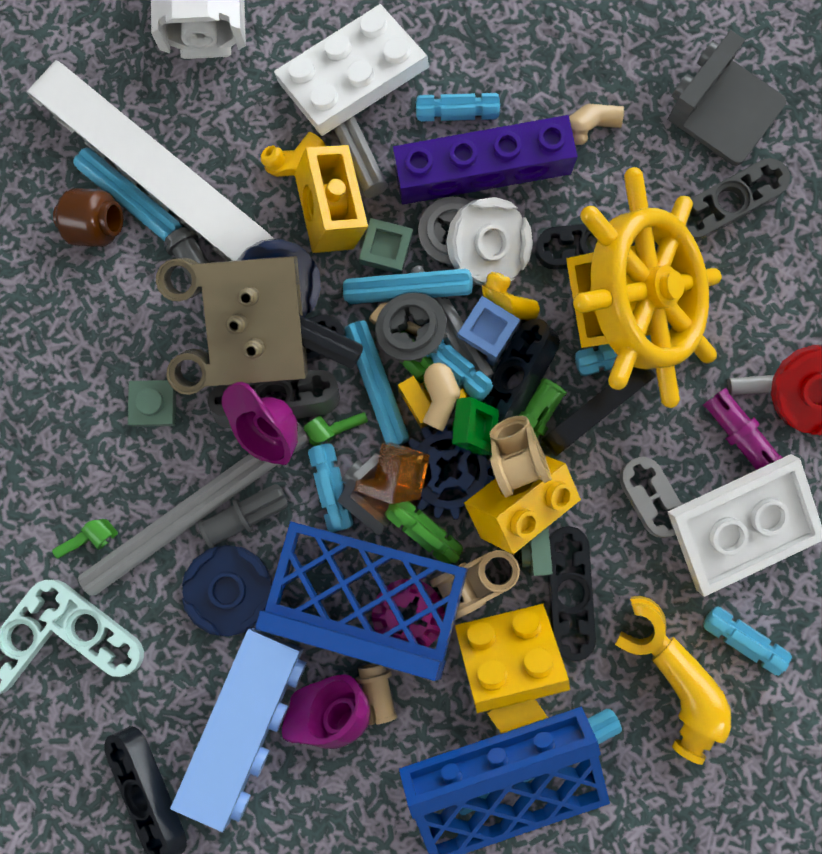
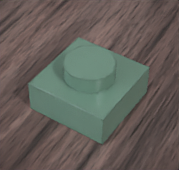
(386, 246)
(151, 403)
(537, 555)

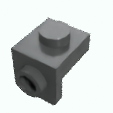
(365, 508)

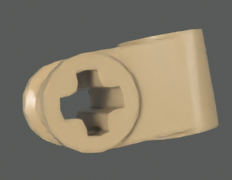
(517, 455)
(477, 587)

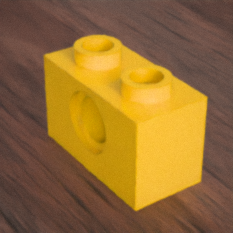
(330, 198)
(525, 514)

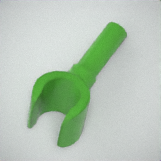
(320, 431)
(94, 531)

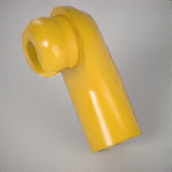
(284, 163)
(496, 291)

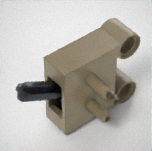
(251, 323)

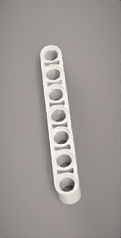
(146, 162)

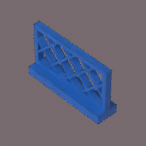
(354, 640)
(500, 767)

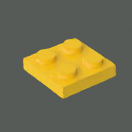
(511, 658)

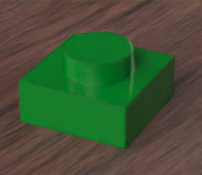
(473, 425)

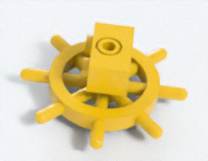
(635, 289)

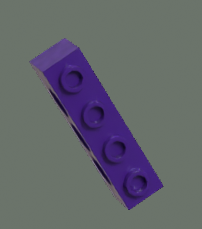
(485, 159)

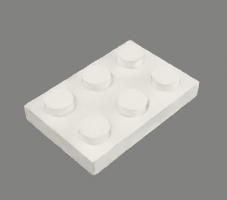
(351, 69)
(747, 525)

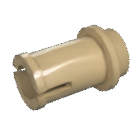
(376, 687)

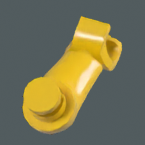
(701, 700)

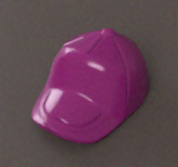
(261, 425)
(327, 713)

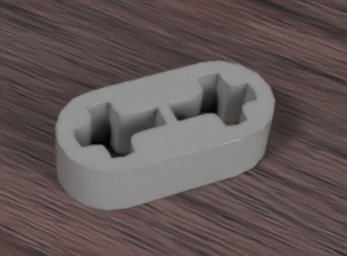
(642, 502)

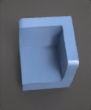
(489, 329)

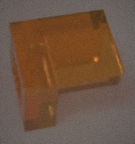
(397, 476)

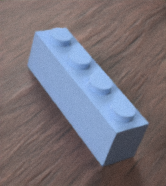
(237, 730)

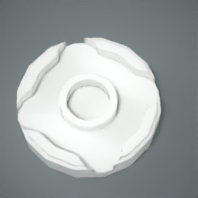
(489, 238)

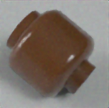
(88, 217)

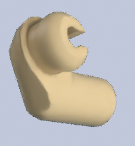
(594, 115)
(443, 393)

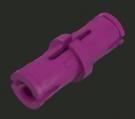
(741, 430)

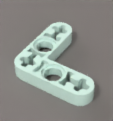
(62, 623)

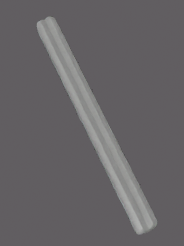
(177, 521)

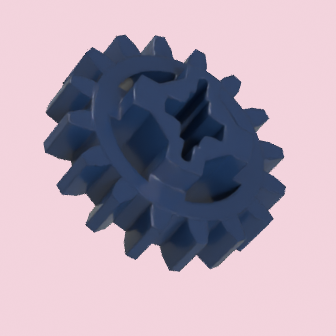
(466, 483)

